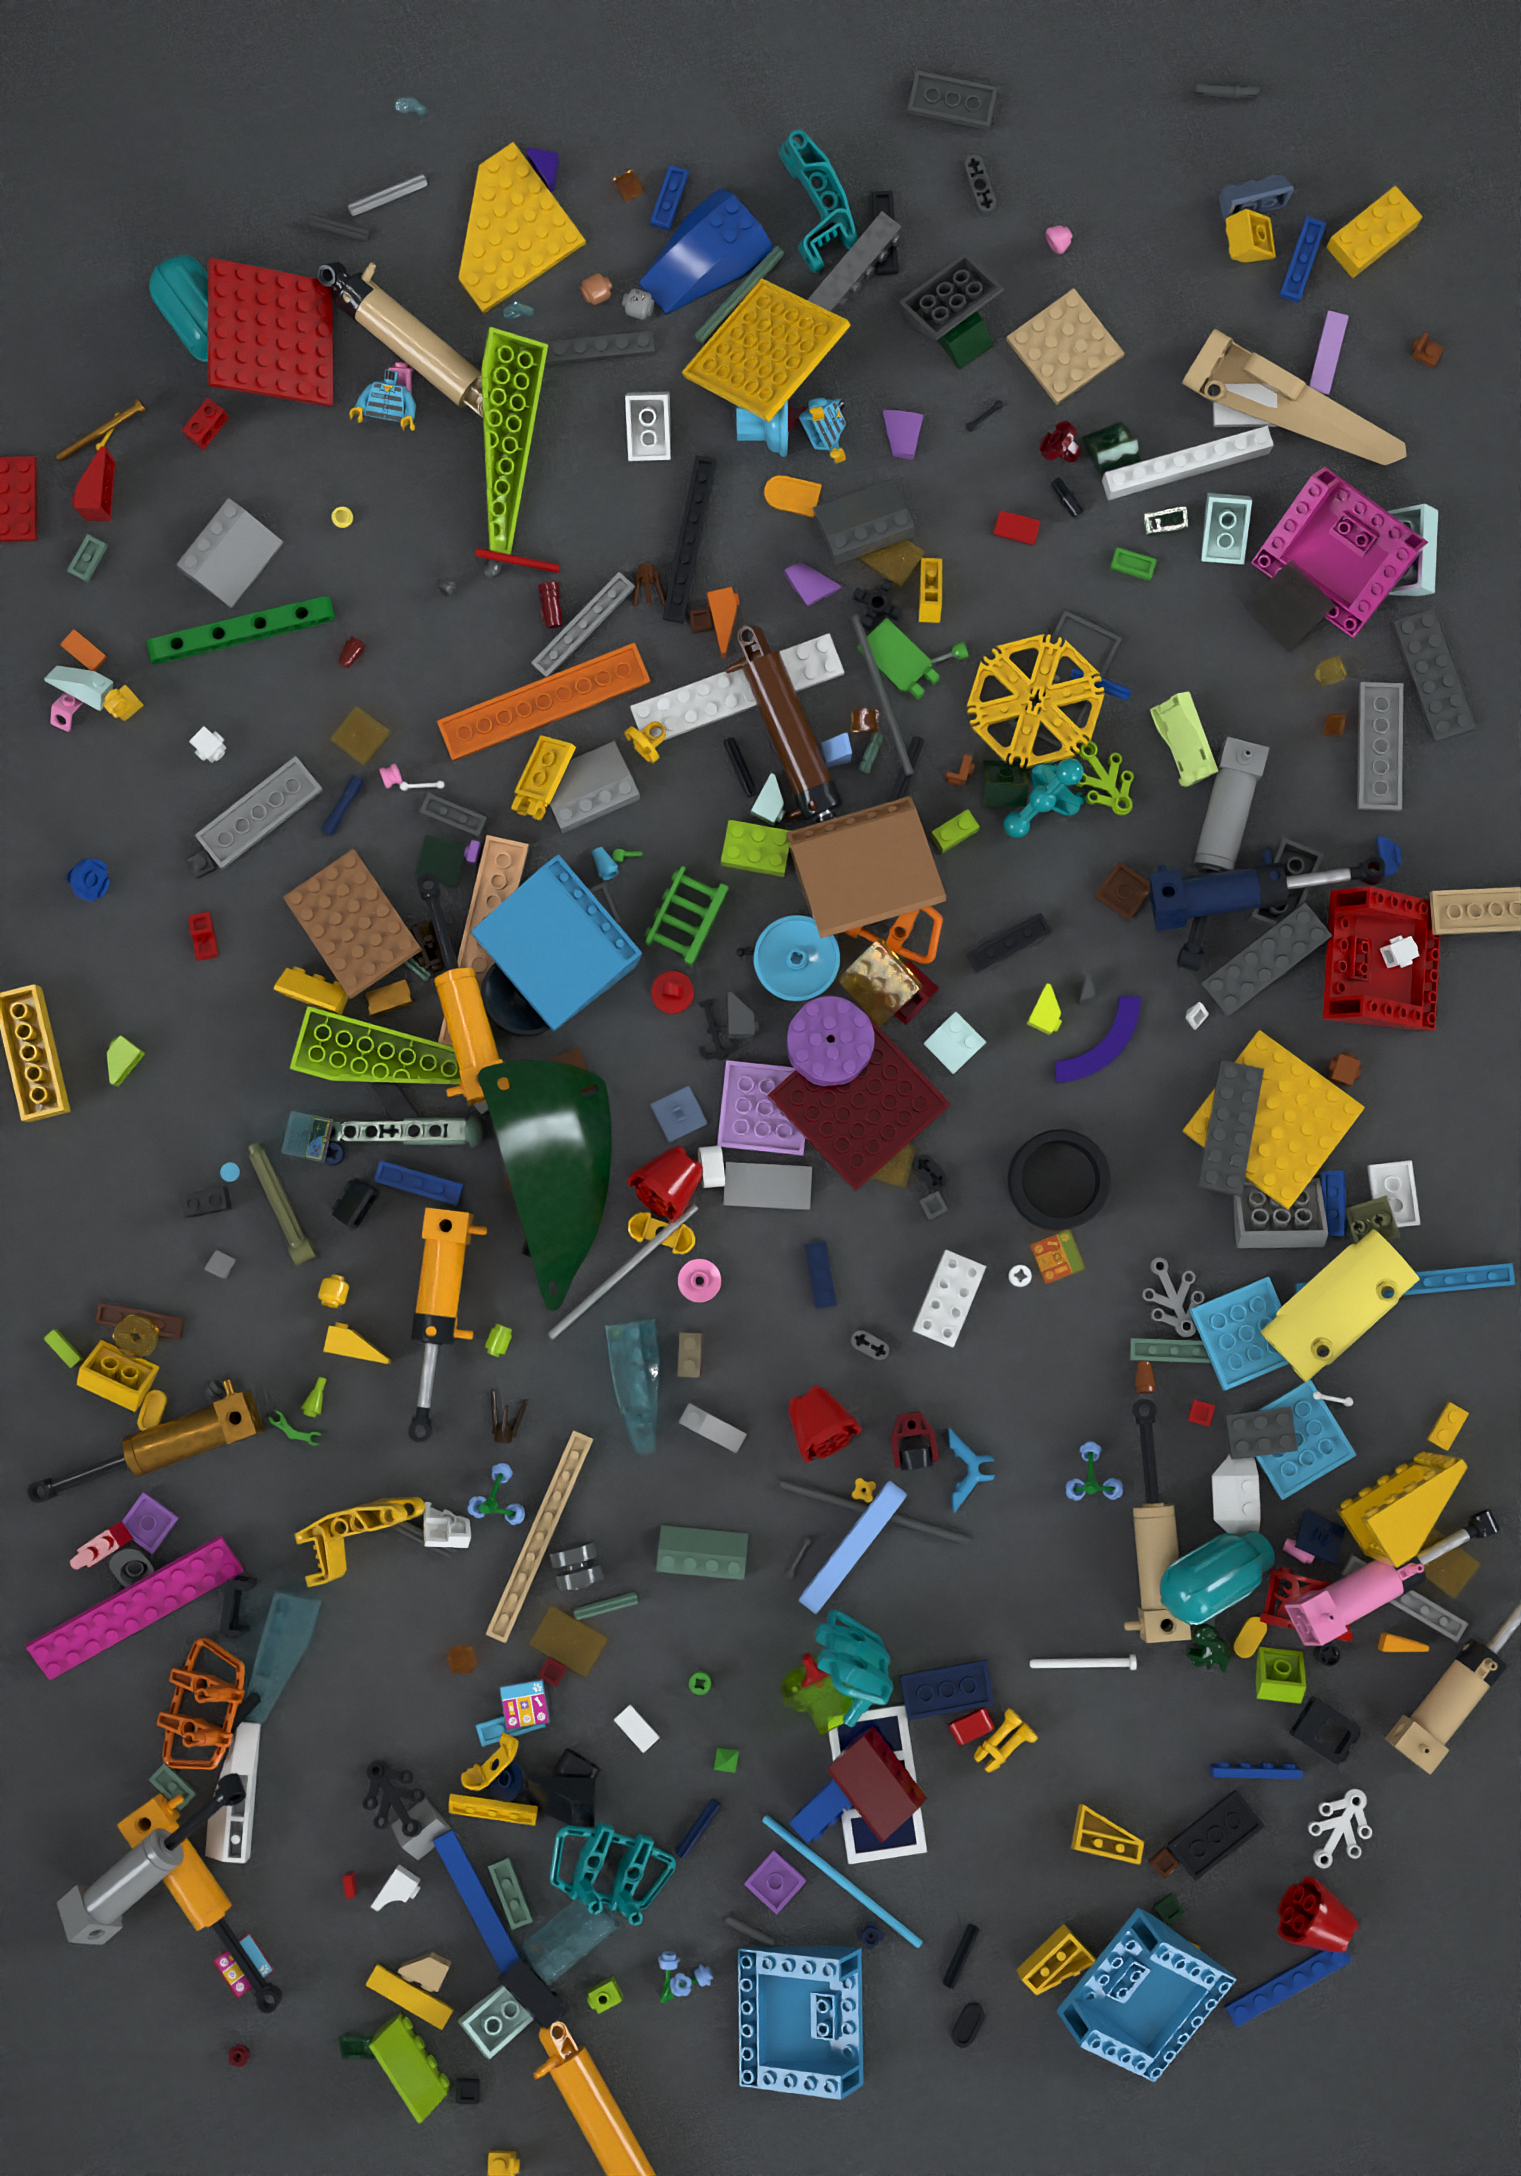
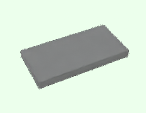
(767, 1186)

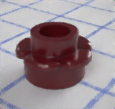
(244, 2053)

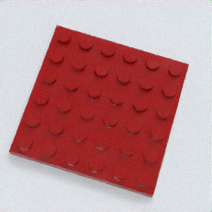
(269, 333)

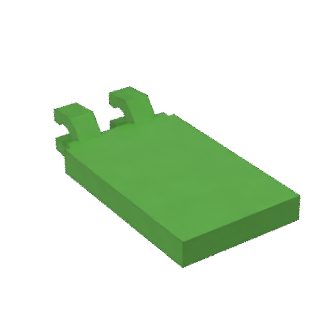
(900, 659)

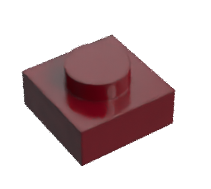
(552, 1671)

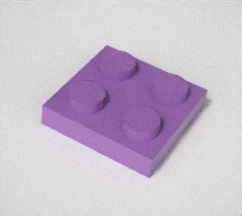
(149, 1522)
(775, 1881)

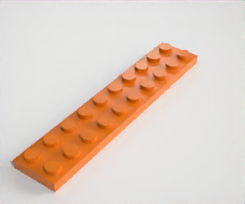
(543, 702)

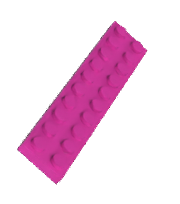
(134, 1607)

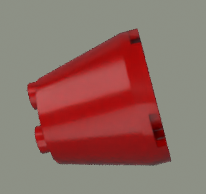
(667, 1182)
(820, 1424)
(1315, 1917)

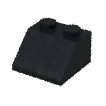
(354, 1203)

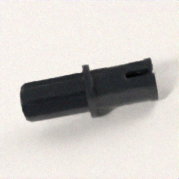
(1067, 497)

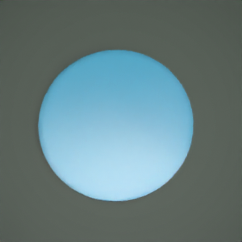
(230, 1172)

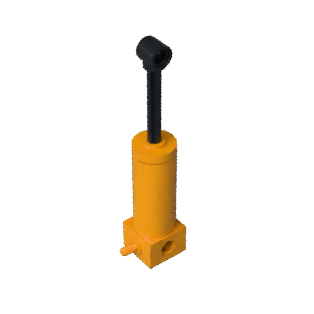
(461, 1007)
(196, 1889)

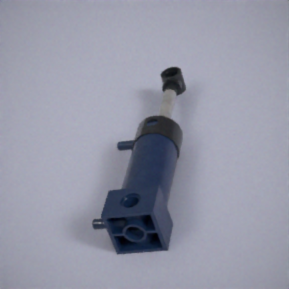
(1260, 886)

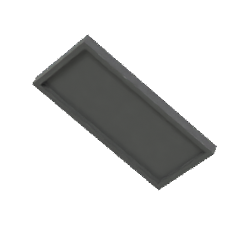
(1095, 646)

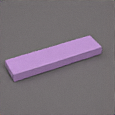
(1328, 352)

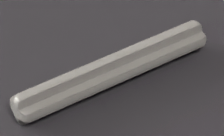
(387, 194)

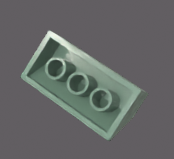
(702, 1552)

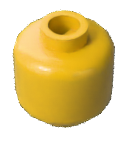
(333, 1291)

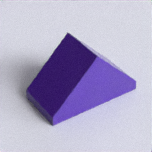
(545, 164)

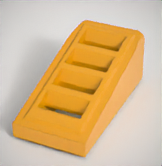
(1394, 1643)

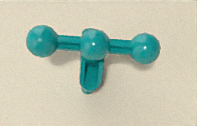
(1048, 794)

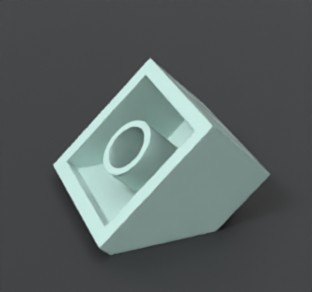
(954, 1042)

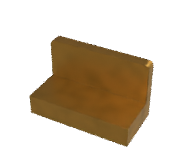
(389, 998)

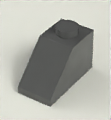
(739, 1019)

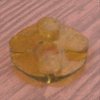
(141, 1326)

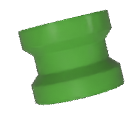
(701, 1676)

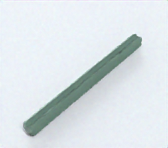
(739, 294)

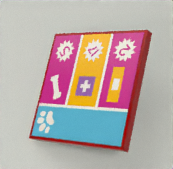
(233, 1974)

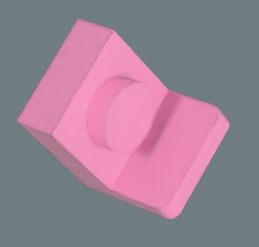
(404, 374)

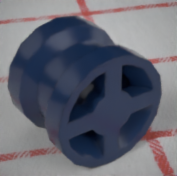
(336, 1155)

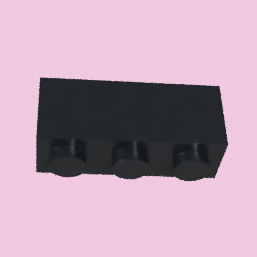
(531, 1992)

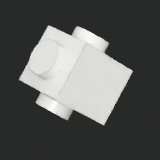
(208, 745)
(1399, 952)

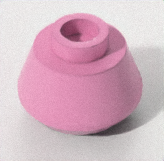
(1058, 238)

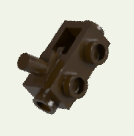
(426, 938)

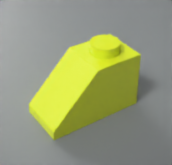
(1046, 1012)

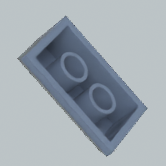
(1256, 196)

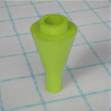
(313, 1403)

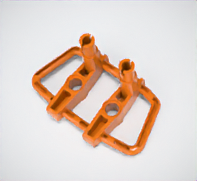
(898, 936)
(216, 1691)

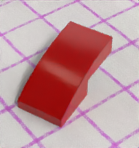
(203, 936)

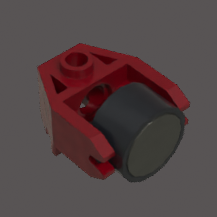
(915, 1457)

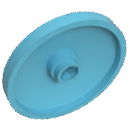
(795, 960)

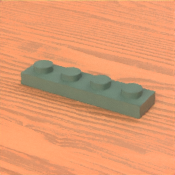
(1168, 1350)

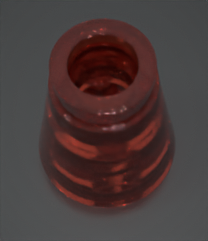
(351, 652)

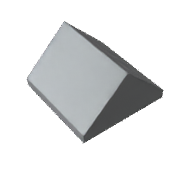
(432, 1827)

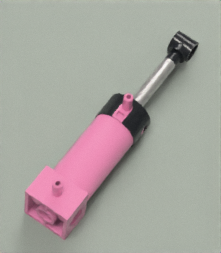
(1326, 1612)

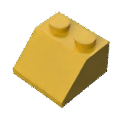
(1250, 236)

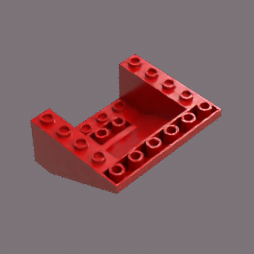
(1356, 976)

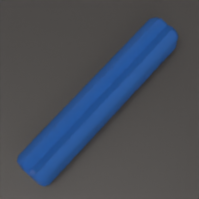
(1109, 687)

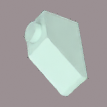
(769, 803)

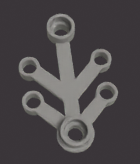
(1174, 1300)

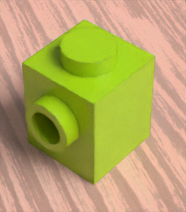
(611, 1993)

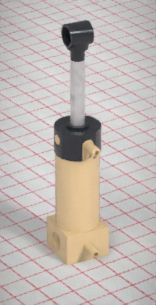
(1452, 1699)

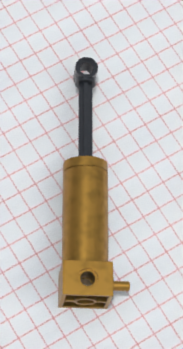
(170, 1442)

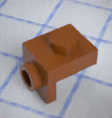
(965, 770)

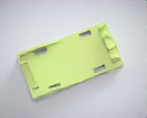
(1184, 734)

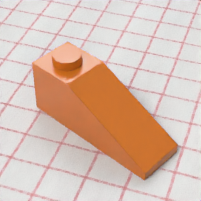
(723, 609)

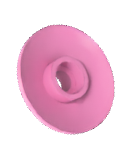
(687, 1280)

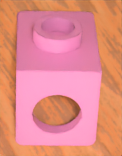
(64, 706)

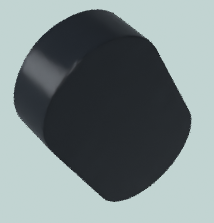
(968, 2025)

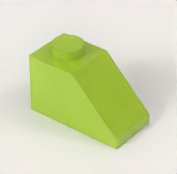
(122, 1059)

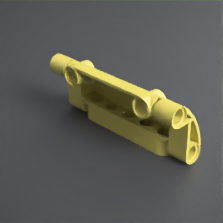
(1339, 1304)

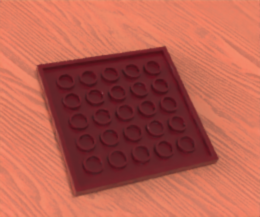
(865, 1120)

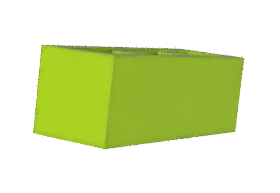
(63, 1348)

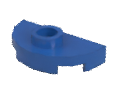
(1390, 854)

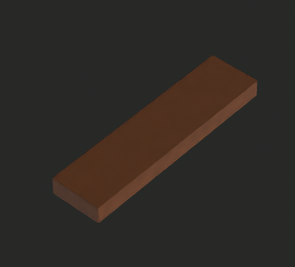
(112, 1314)

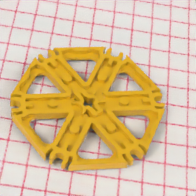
(1021, 686)

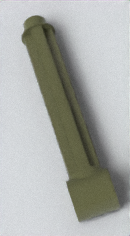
(300, 1247)

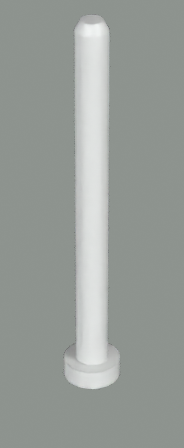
(1085, 1662)

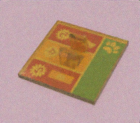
(1057, 1256)

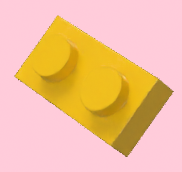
(1447, 1426)

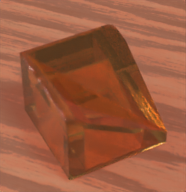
(462, 1659)

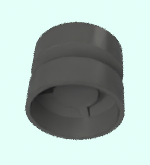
(578, 1572)

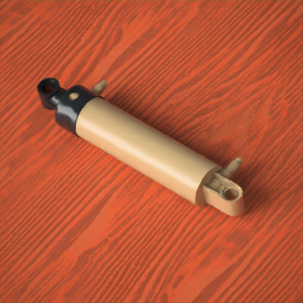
(404, 334)

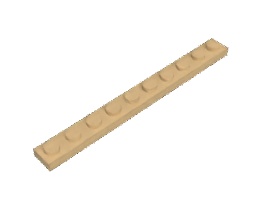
(539, 1536)

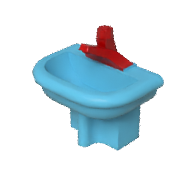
(773, 432)

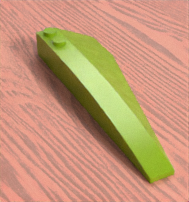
(510, 397)
(364, 1052)

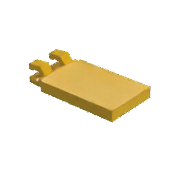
(542, 776)

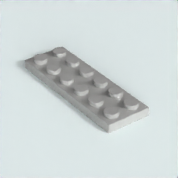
(1380, 746)
(258, 812)

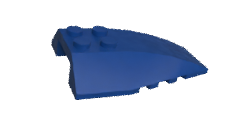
(706, 252)

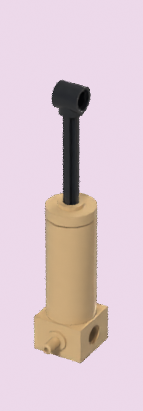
(1154, 1544)

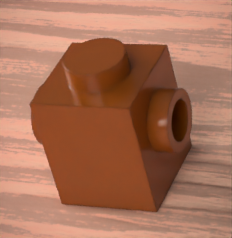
(1344, 1069)

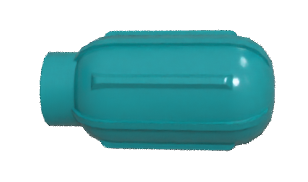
(181, 295)
(1215, 1576)

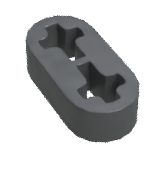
(872, 1340)

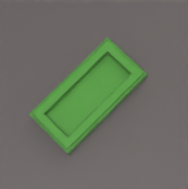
(1133, 564)

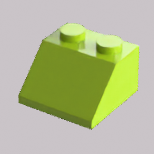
(1280, 1675)

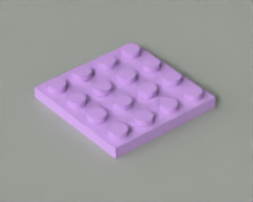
(750, 1117)

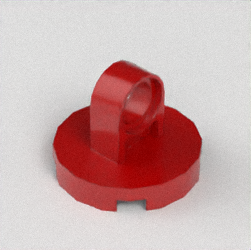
(672, 992)

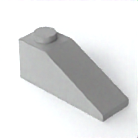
(712, 1427)

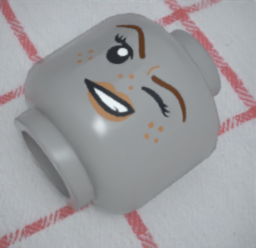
(638, 304)

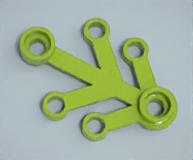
(1107, 781)

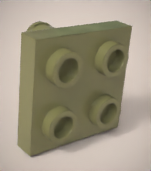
(1372, 1215)

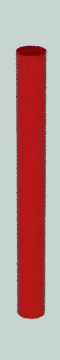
(517, 560)

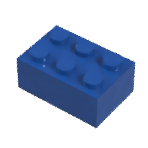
(821, 1810)

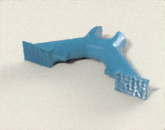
(973, 1461)

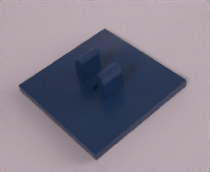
(1320, 1537)

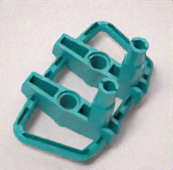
(858, 1660)
(624, 1882)

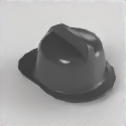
(130, 1566)

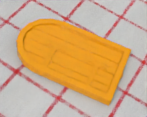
(792, 495)

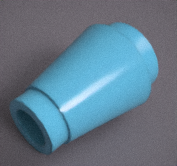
(605, 865)

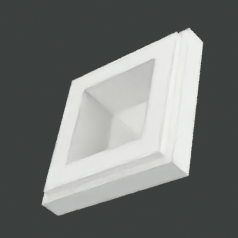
(1196, 1015)

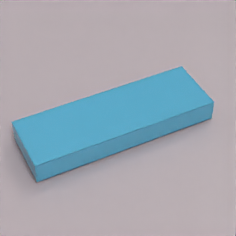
(491, 1730)

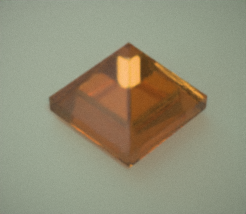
(1334, 724)

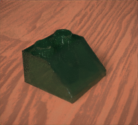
(1112, 448)
(1005, 784)

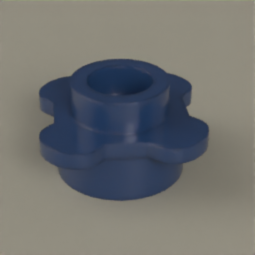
(870, 1941)

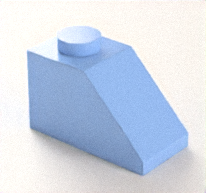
(836, 750)

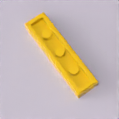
(493, 1809)
(409, 1996)

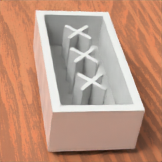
(948, 1298)

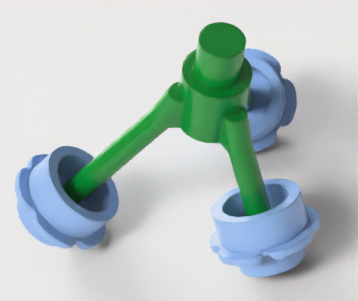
(1076, 1489)
(480, 1506)
(680, 1984)

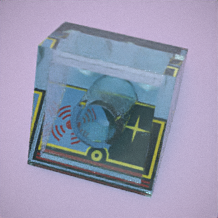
(307, 1136)

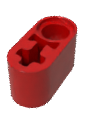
(971, 1725)

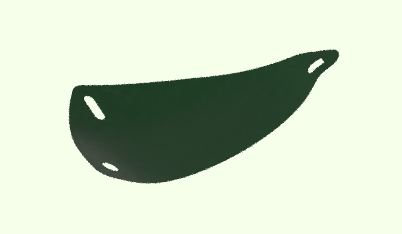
(555, 1160)

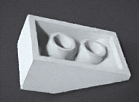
(648, 426)

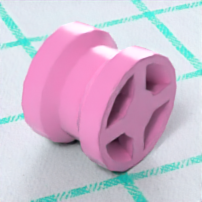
(391, 775)

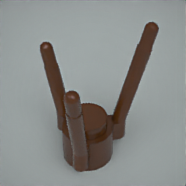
(647, 575)

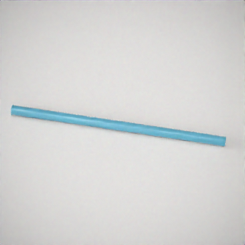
(842, 1881)

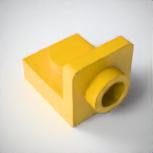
(503, 2163)

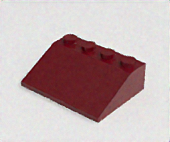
(876, 1783)

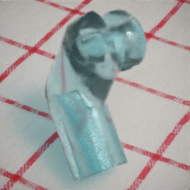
(410, 104)
(517, 309)

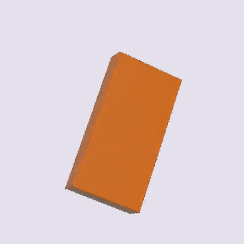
(83, 650)

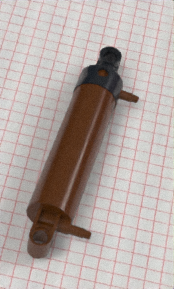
(787, 727)

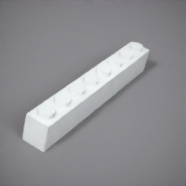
(1187, 463)

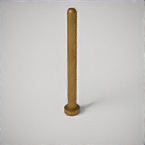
(104, 428)

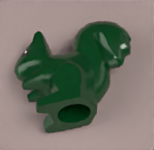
(1213, 1648)

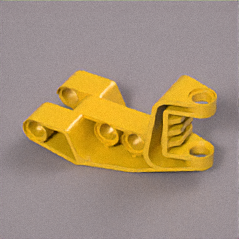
(366, 1517)

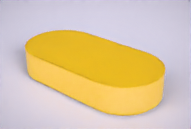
(152, 1410)
(1249, 1637)

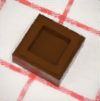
(701, 620)
(1164, 1862)

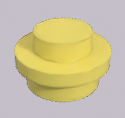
(342, 517)

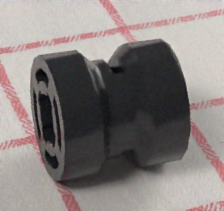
(1331, 1655)

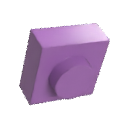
(472, 852)

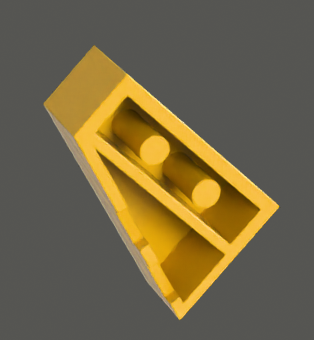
(1101, 1837)
(1055, 1961)

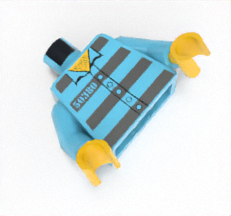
(386, 401)
(824, 425)

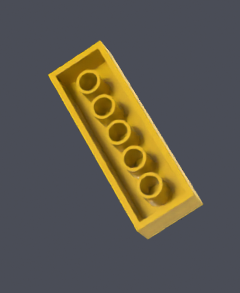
(32, 1054)

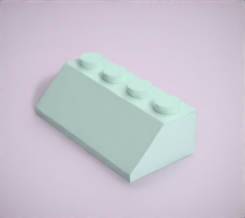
(1420, 576)

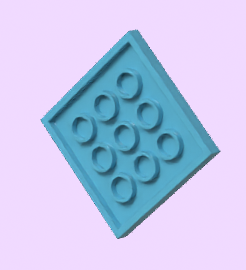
(1232, 1332)
(1318, 1441)

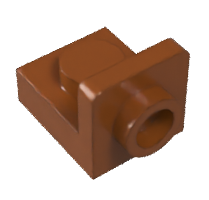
(1426, 350)

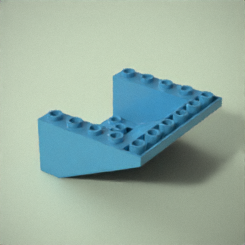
(557, 943)
(1144, 1997)
(801, 2019)

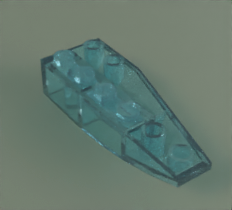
(636, 1379)

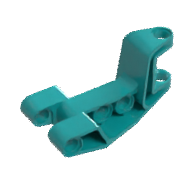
(810, 163)

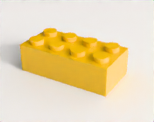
(1374, 231)

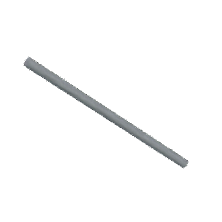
(620, 1273)

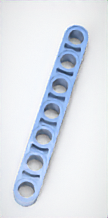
(852, 1547)

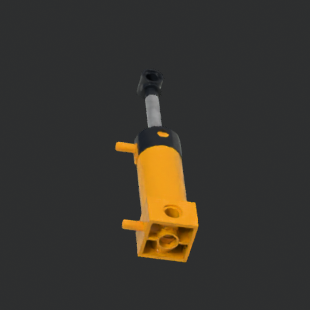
(438, 1298)

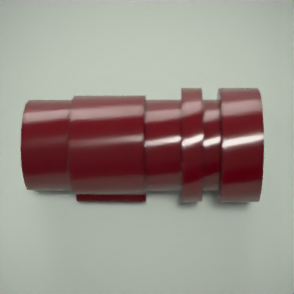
(551, 607)

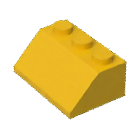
(312, 990)
(117, 1376)

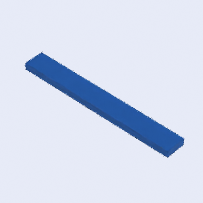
(476, 1899)

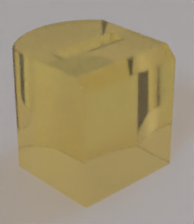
(1330, 671)

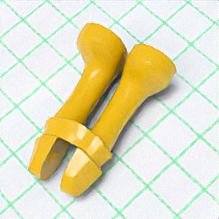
(1024, 1733)

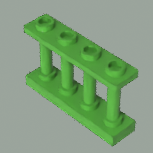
(699, 933)

